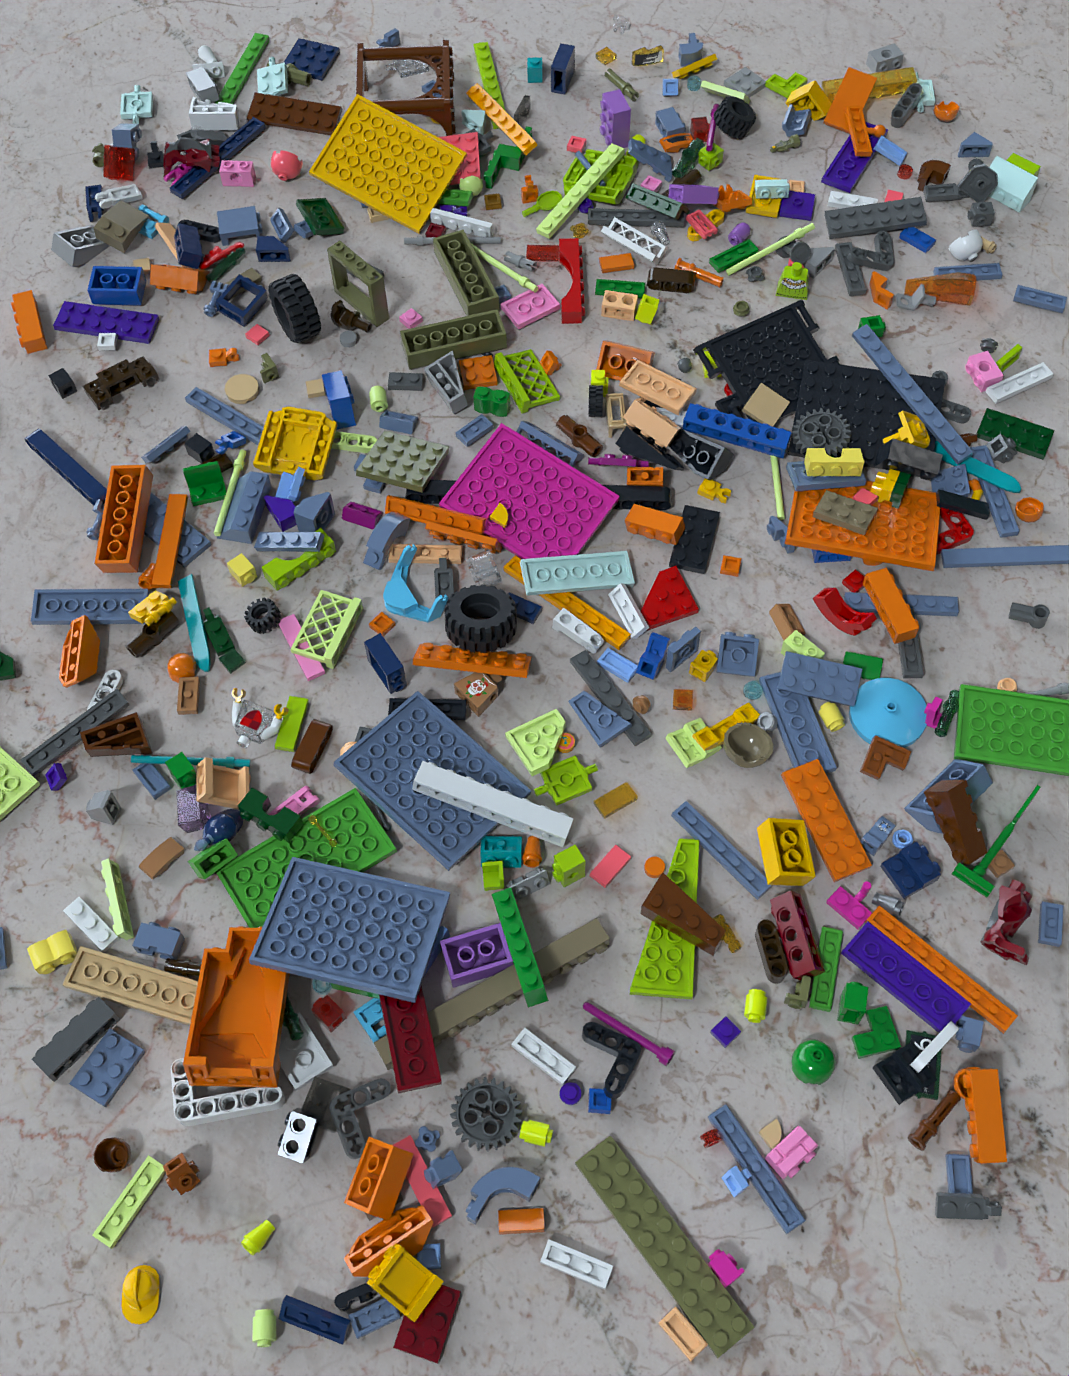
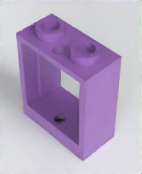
(693, 193)

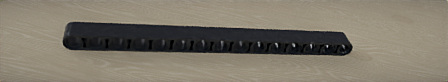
(648, 496)

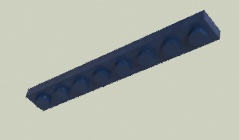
(226, 151)

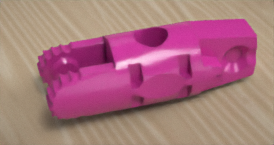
(178, 172)

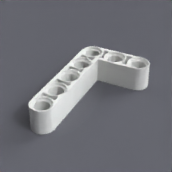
(218, 1102)

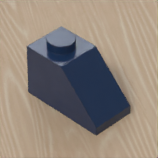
(271, 250)

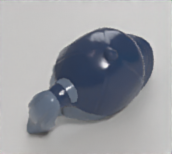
(220, 827)

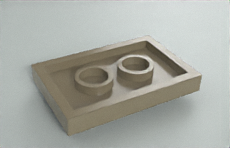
(845, 512)

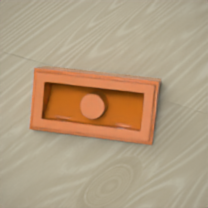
(521, 1221)

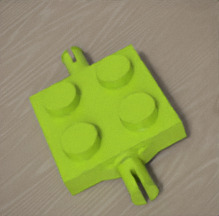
(566, 780)

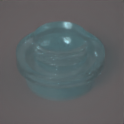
(752, 690)

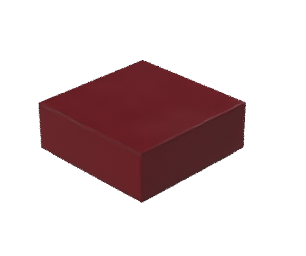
(435, 230)

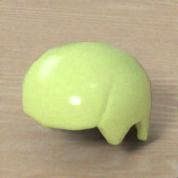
(472, 184)

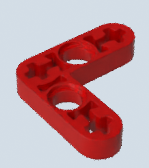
(955, 530)

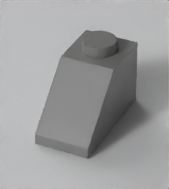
(818, 260)
(103, 807)

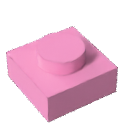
(651, 183)
(411, 318)

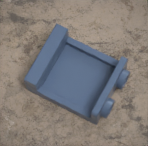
(238, 223)

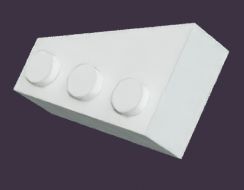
(213, 116)

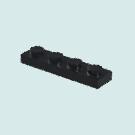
(452, 708)

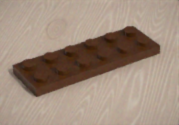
(295, 113)

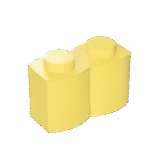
(52, 952)

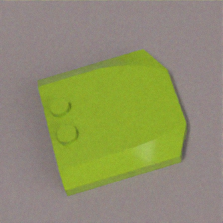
(616, 180)

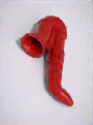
(218, 254)

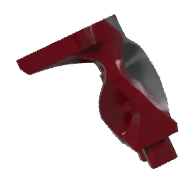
(199, 154)
(1005, 920)

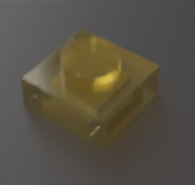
(606, 56)

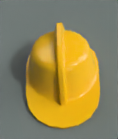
(140, 1294)

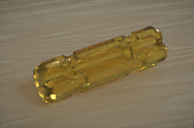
(729, 938)

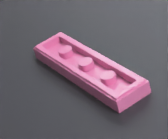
(290, 628)

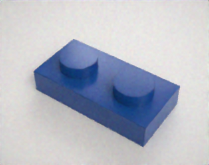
(917, 239)

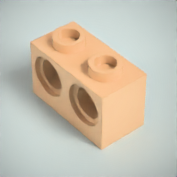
(619, 305)

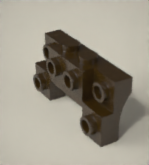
(118, 379)

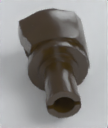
(347, 319)

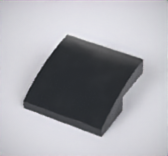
(900, 1077)

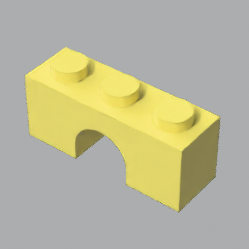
(820, 464)

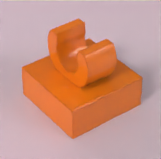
(550, 363)

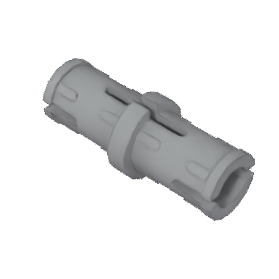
(520, 261)

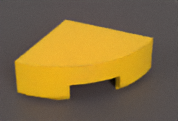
(500, 515)

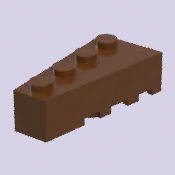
(956, 820)
(682, 916)

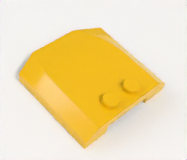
(295, 440)

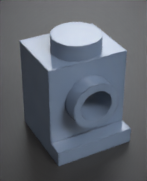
(969, 1034)
(443, 1170)

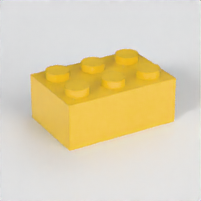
(785, 852)

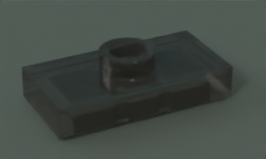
(523, 110)

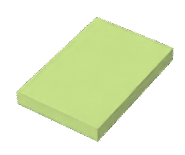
(723, 91)

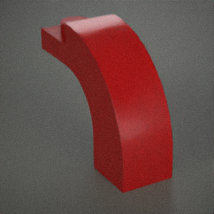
(840, 614)

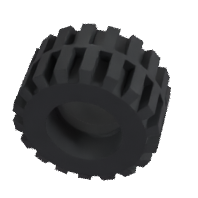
(734, 117)

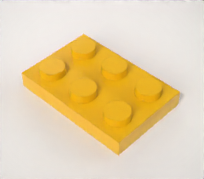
(764, 206)

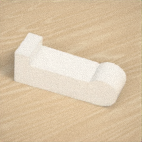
(577, 630)

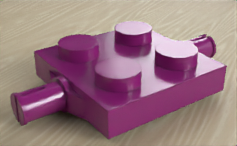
(609, 459)

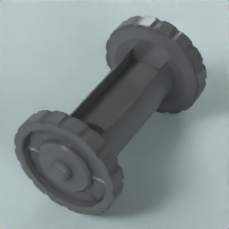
(797, 251)

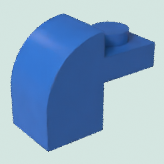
(654, 656)

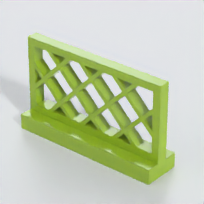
(514, 383)

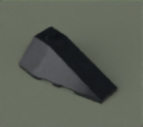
(638, 445)
(701, 455)

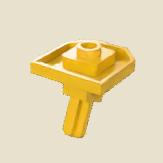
(912, 431)

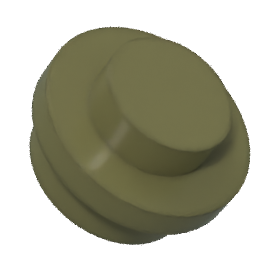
(741, 308)

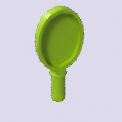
(546, 201)

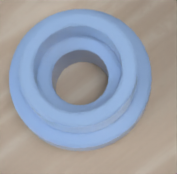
(906, 835)

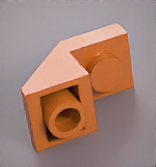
(879, 293)

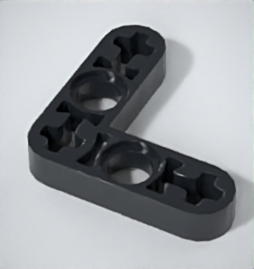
(623, 1057)

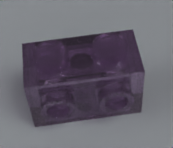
(191, 814)

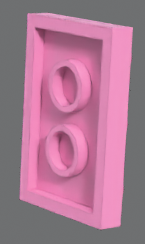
(530, 306)

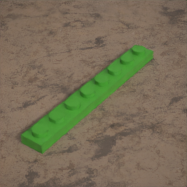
(243, 68)

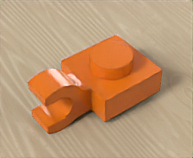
(530, 192)
(219, 357)

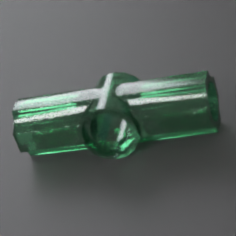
(688, 158)

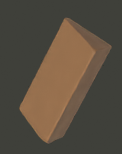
(785, 620)

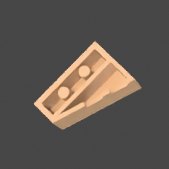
(651, 422)

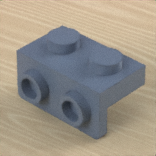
(796, 121)

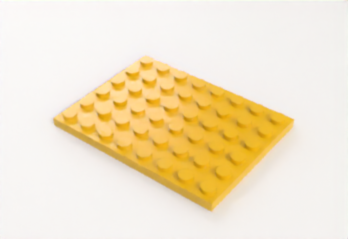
(388, 163)

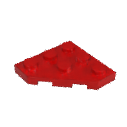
(668, 600)

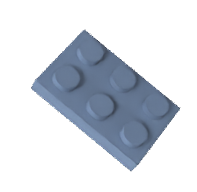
(107, 1068)

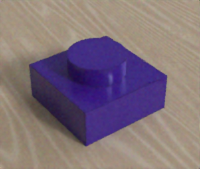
(56, 777)
(725, 1032)

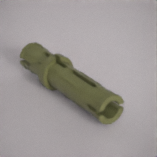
(625, 88)

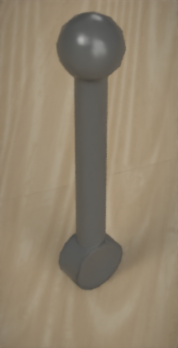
(386, 827)

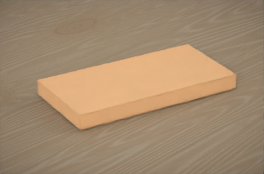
(657, 387)

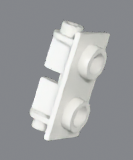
(215, 69)

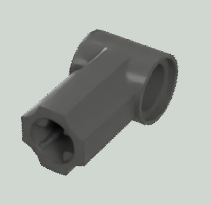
(1030, 614)

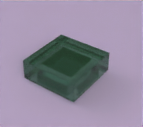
(231, 660)

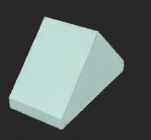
(474, 120)

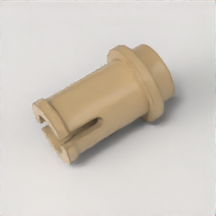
(989, 246)

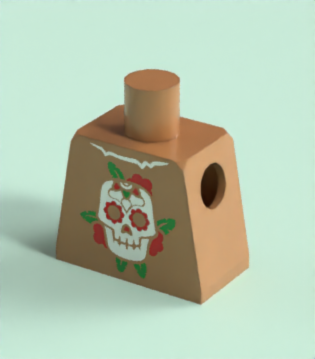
(478, 691)

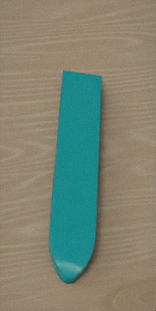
(982, 471)
(195, 623)

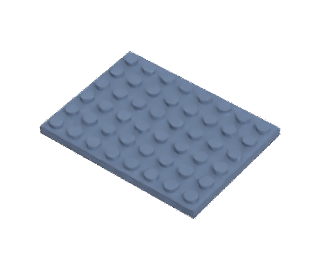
(387, 764)
(351, 929)

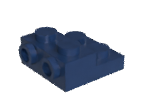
(911, 870)

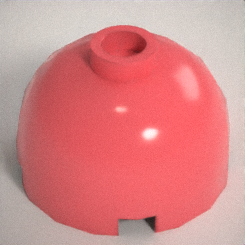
(285, 165)

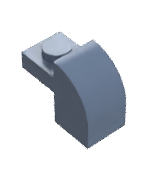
(691, 51)

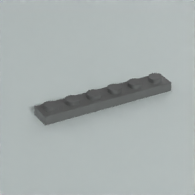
(631, 217)
(609, 695)
(70, 734)

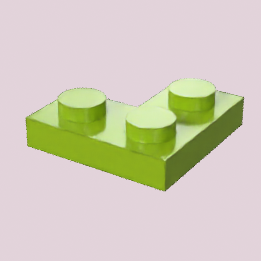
(783, 86)

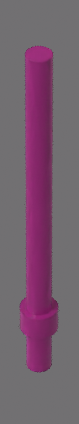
(712, 129)

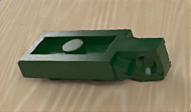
(217, 633)

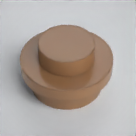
(641, 704)

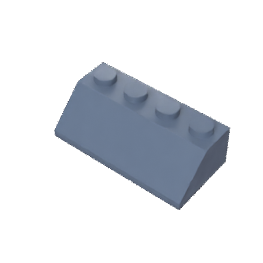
(246, 508)
(977, 780)

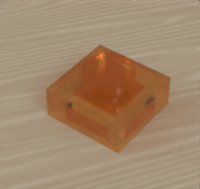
(682, 699)

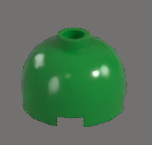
(813, 1062)

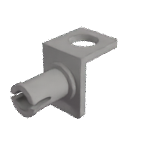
(916, 299)

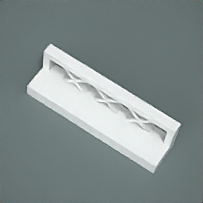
(630, 243)

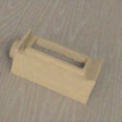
(615, 412)

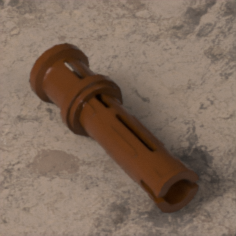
(928, 1127)

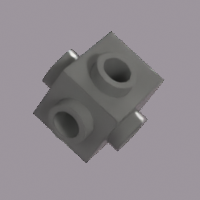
(981, 214)
(1002, 448)

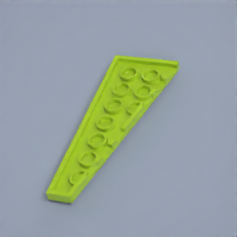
(667, 959)

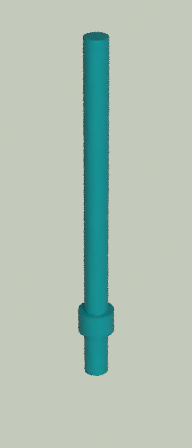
(229, 762)

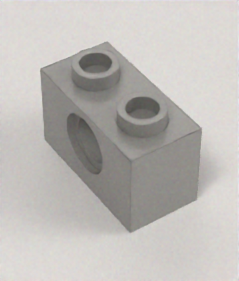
(884, 58)

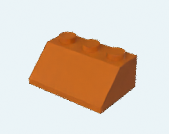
(178, 278)
(619, 358)
(378, 1178)

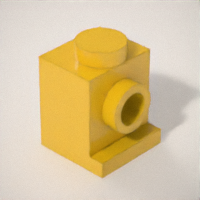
(703, 665)

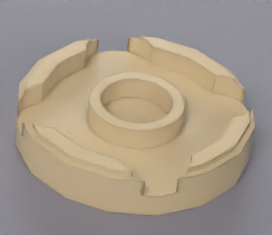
(241, 388)

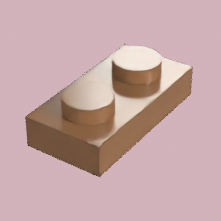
(188, 695)

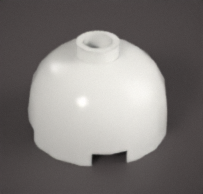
(967, 247)

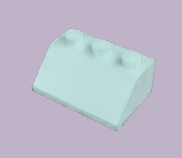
(1014, 184)

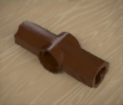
(579, 436)

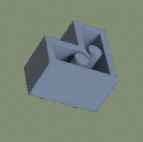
(127, 136)

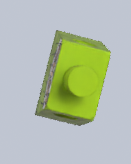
(794, 282)

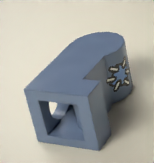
(877, 835)

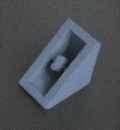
(975, 146)

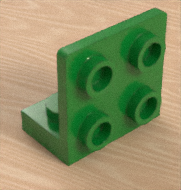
(205, 483)

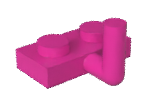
(849, 906)

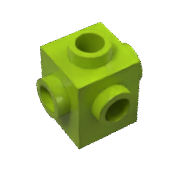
(711, 158)

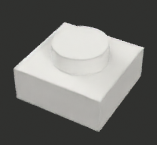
(107, 341)

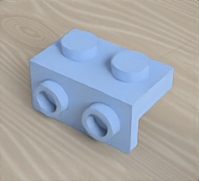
(290, 484)

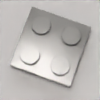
(745, 82)

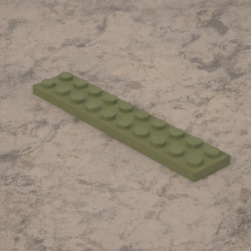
(664, 1247)

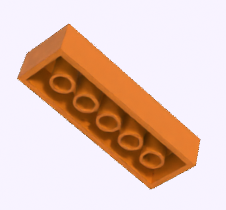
(124, 519)

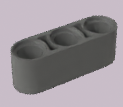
(910, 98)

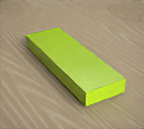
(291, 724)

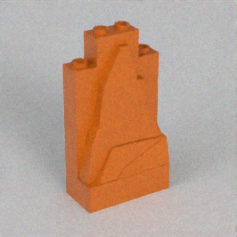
(236, 1017)

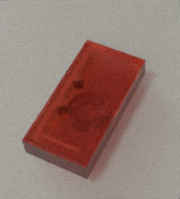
(542, 252)

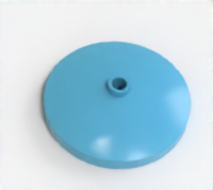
(889, 711)

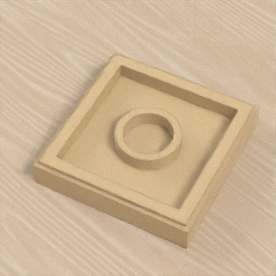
(765, 405)

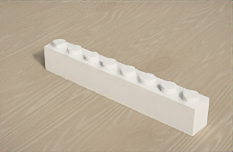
(492, 803)

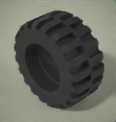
(294, 308)
(480, 634)

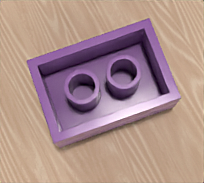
(615, 118)
(476, 955)

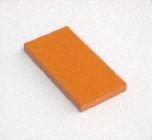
(852, 92)

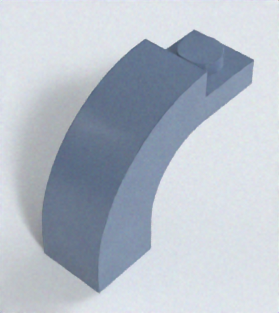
(382, 537)
(499, 1181)

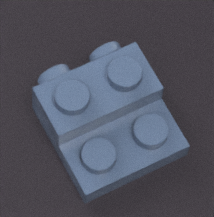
(737, 654)

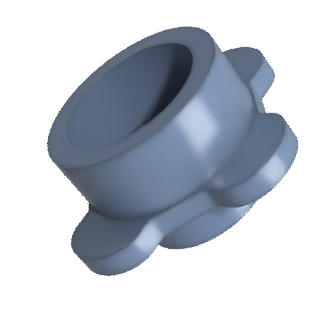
(427, 1145)

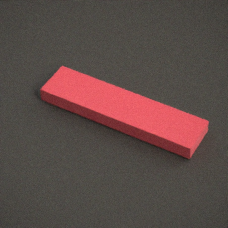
(426, 1195)

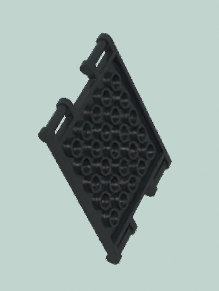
(765, 352)

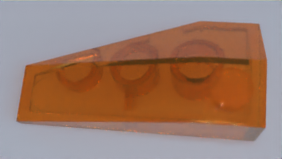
(949, 288)

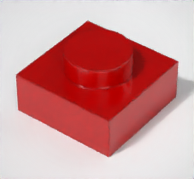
(854, 581)

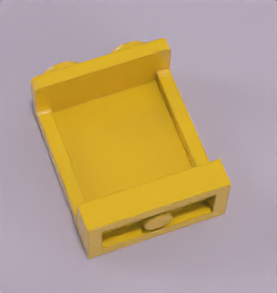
(404, 1282)

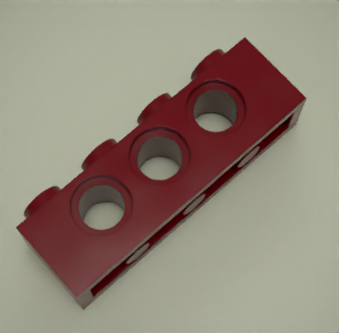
(811, 962)

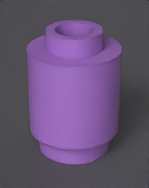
(739, 233)

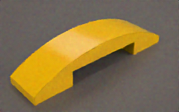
(714, 736)

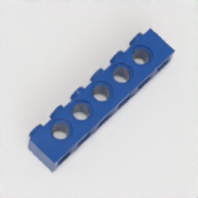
(742, 437)

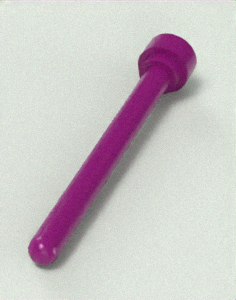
(663, 1054)

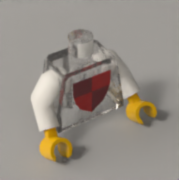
(255, 721)

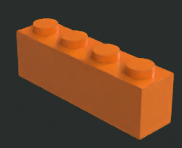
(29, 322)
(891, 605)
(985, 1115)

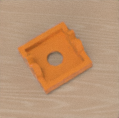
(732, 199)

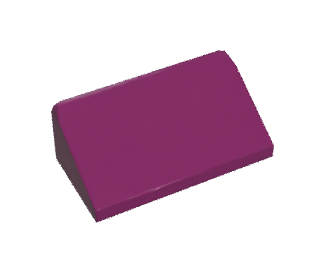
(361, 515)

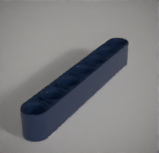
(66, 466)

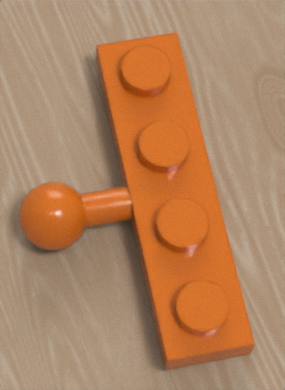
(860, 132)

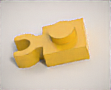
(712, 489)

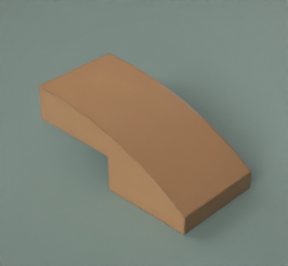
(161, 857)

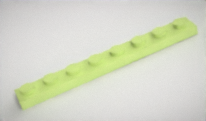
(580, 191)

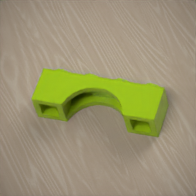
(282, 572)

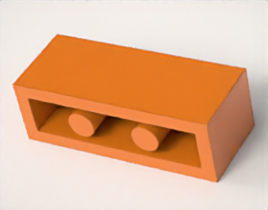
(654, 524)

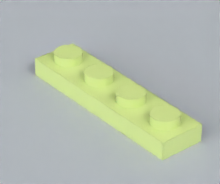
(118, 905)
(129, 1202)

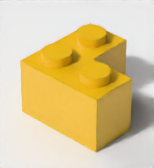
(810, 97)

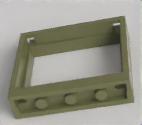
(373, 308)

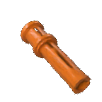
(700, 274)

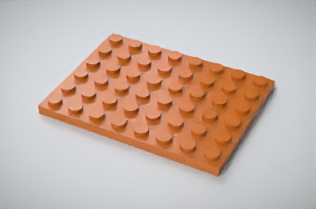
(894, 537)

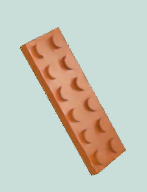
(463, 660)
(826, 820)

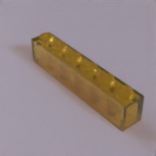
(887, 83)

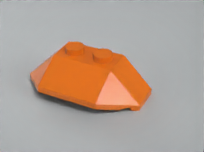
(79, 652)
(406, 1227)

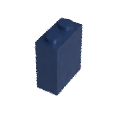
(562, 68)

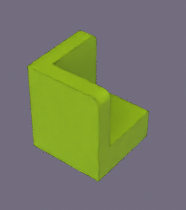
(493, 875)

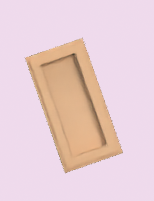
(683, 1334)

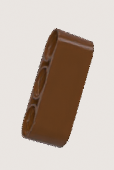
(312, 746)

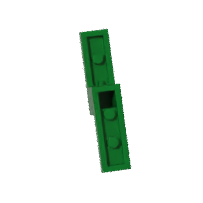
(504, 157)

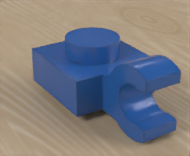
(231, 440)

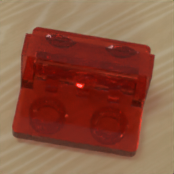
(119, 163)

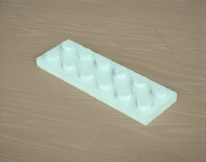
(576, 572)

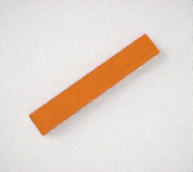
(423, 512)
(170, 541)

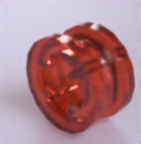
(904, 171)
(710, 1138)

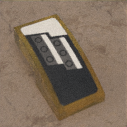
(647, 57)

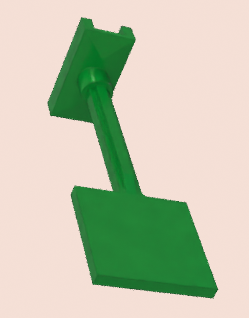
(974, 877)

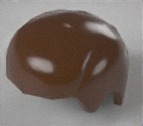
(112, 1155)

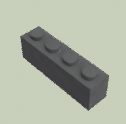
(75, 1039)

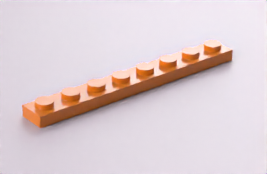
(980, 999)

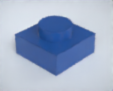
(598, 1102)

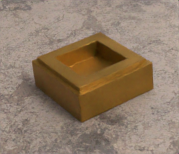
(492, 201)

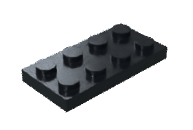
(696, 541)

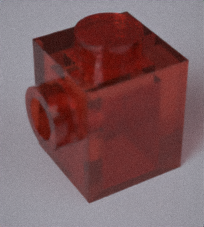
(699, 128)
(328, 1013)

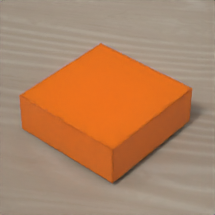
(730, 565)
(382, 624)

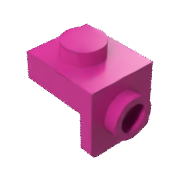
(933, 712)

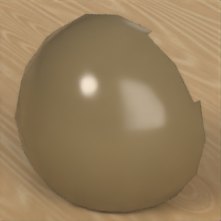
(747, 745)

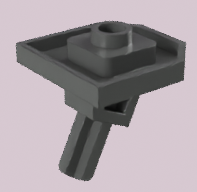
(979, 182)

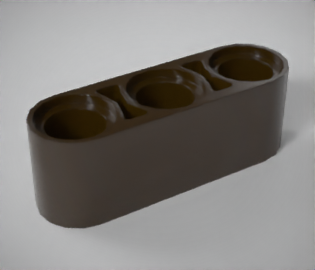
(671, 280)
(771, 961)

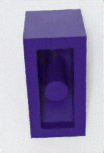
(282, 511)

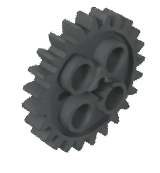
(827, 426)
(475, 1131)

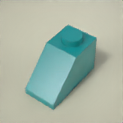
(534, 70)

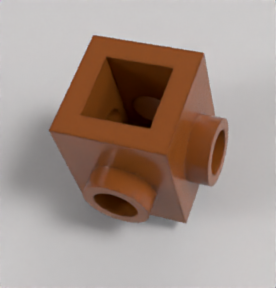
(181, 1174)

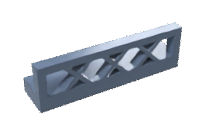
(553, 442)

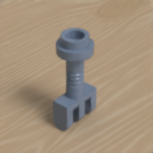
(210, 309)
(93, 533)

